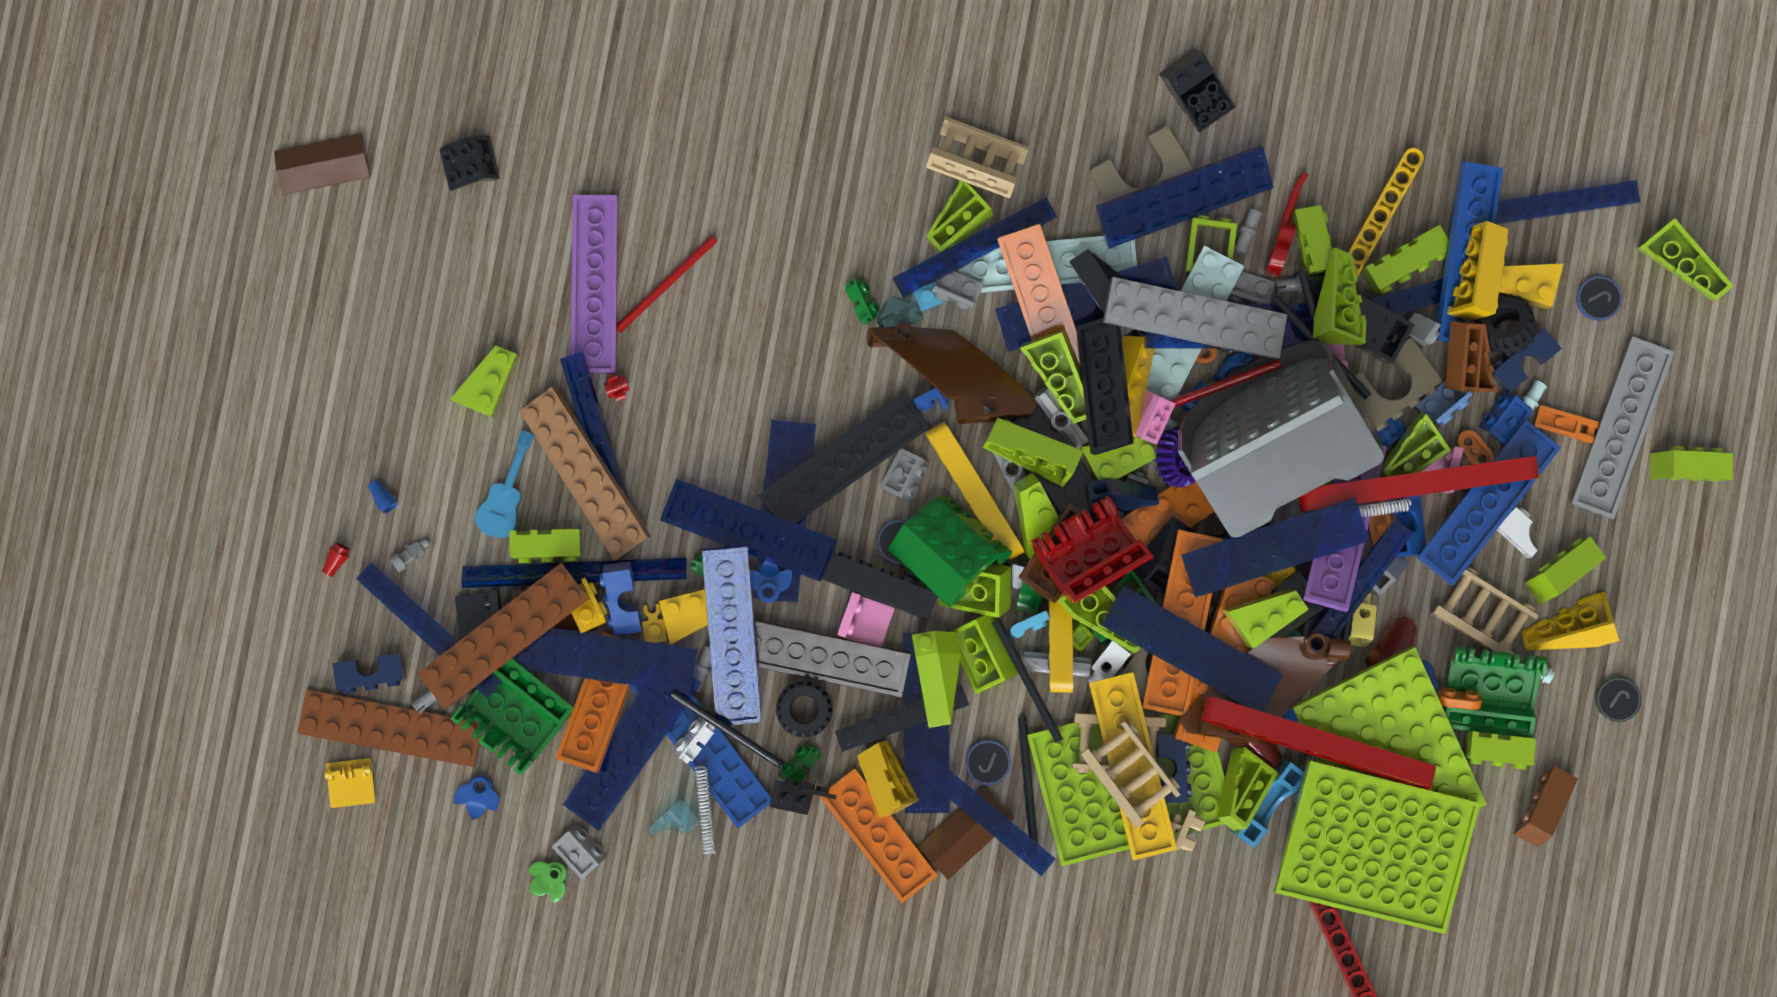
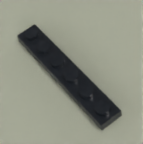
(890, 722)

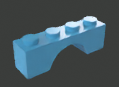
(1284, 785)

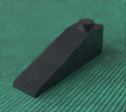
(1096, 277)

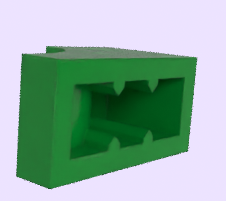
(1028, 600)

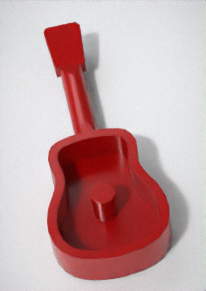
(1285, 233)

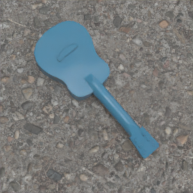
(499, 511)

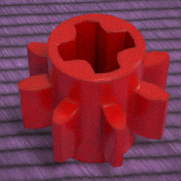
(616, 387)

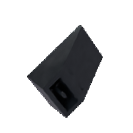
(1197, 89)
(1384, 331)
(1156, 570)

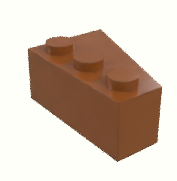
(1468, 358)
(1546, 806)

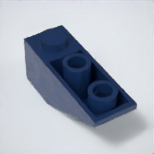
(1123, 494)

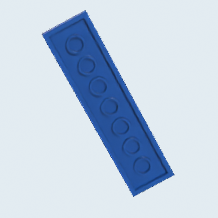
(1474, 203)
(1484, 508)

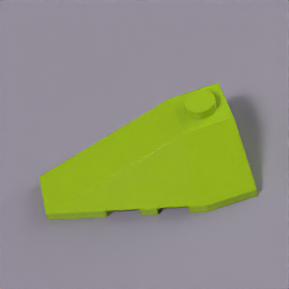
(1338, 309)
(1092, 612)
(938, 668)

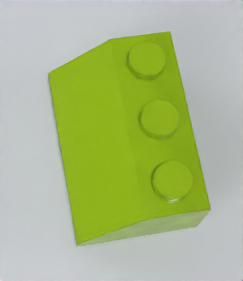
(983, 654)

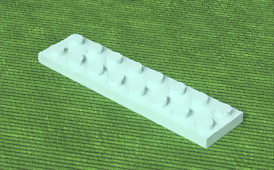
(993, 272)
(1212, 278)

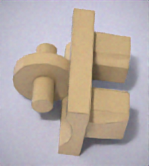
(1190, 820)

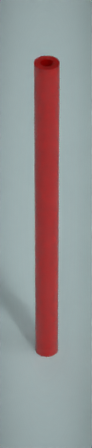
(664, 285)
(1226, 383)

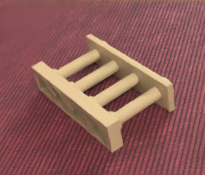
(972, 172)
(1465, 624)
(1085, 722)
(1108, 776)

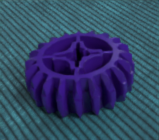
(1169, 461)

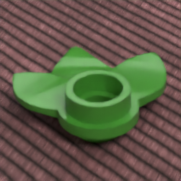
(545, 882)

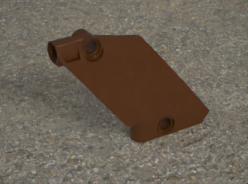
(957, 372)
(1300, 671)

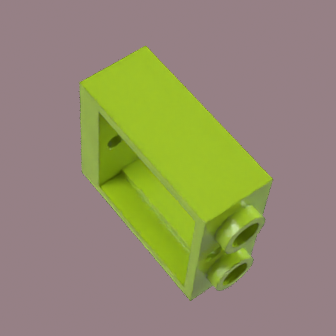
(1204, 221)

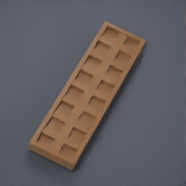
(585, 473)

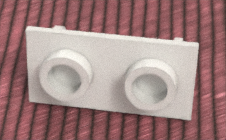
(698, 731)

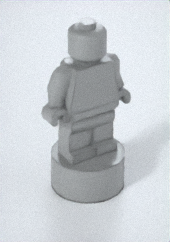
(412, 552)

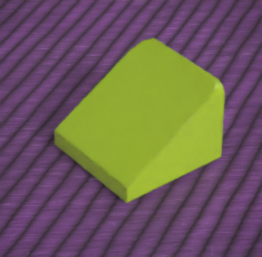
(1081, 635)

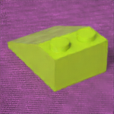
(987, 592)

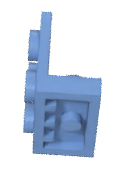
(1442, 404)

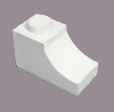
(1516, 531)

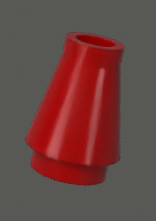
(335, 558)

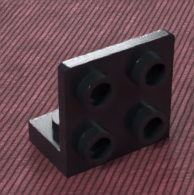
(469, 161)
(476, 609)
(796, 797)

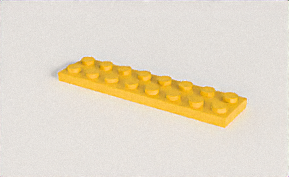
(1117, 701)

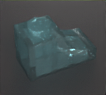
(678, 817)

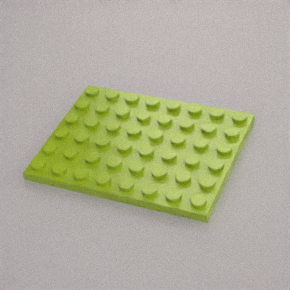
(1397, 712)
(1083, 812)
(1376, 847)

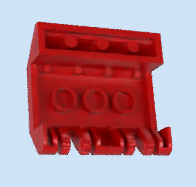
(1090, 553)

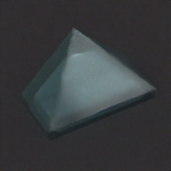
(897, 311)

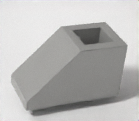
(1424, 330)
(1389, 576)

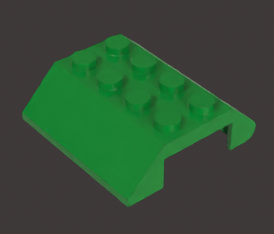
(946, 548)
(1504, 683)
(516, 716)

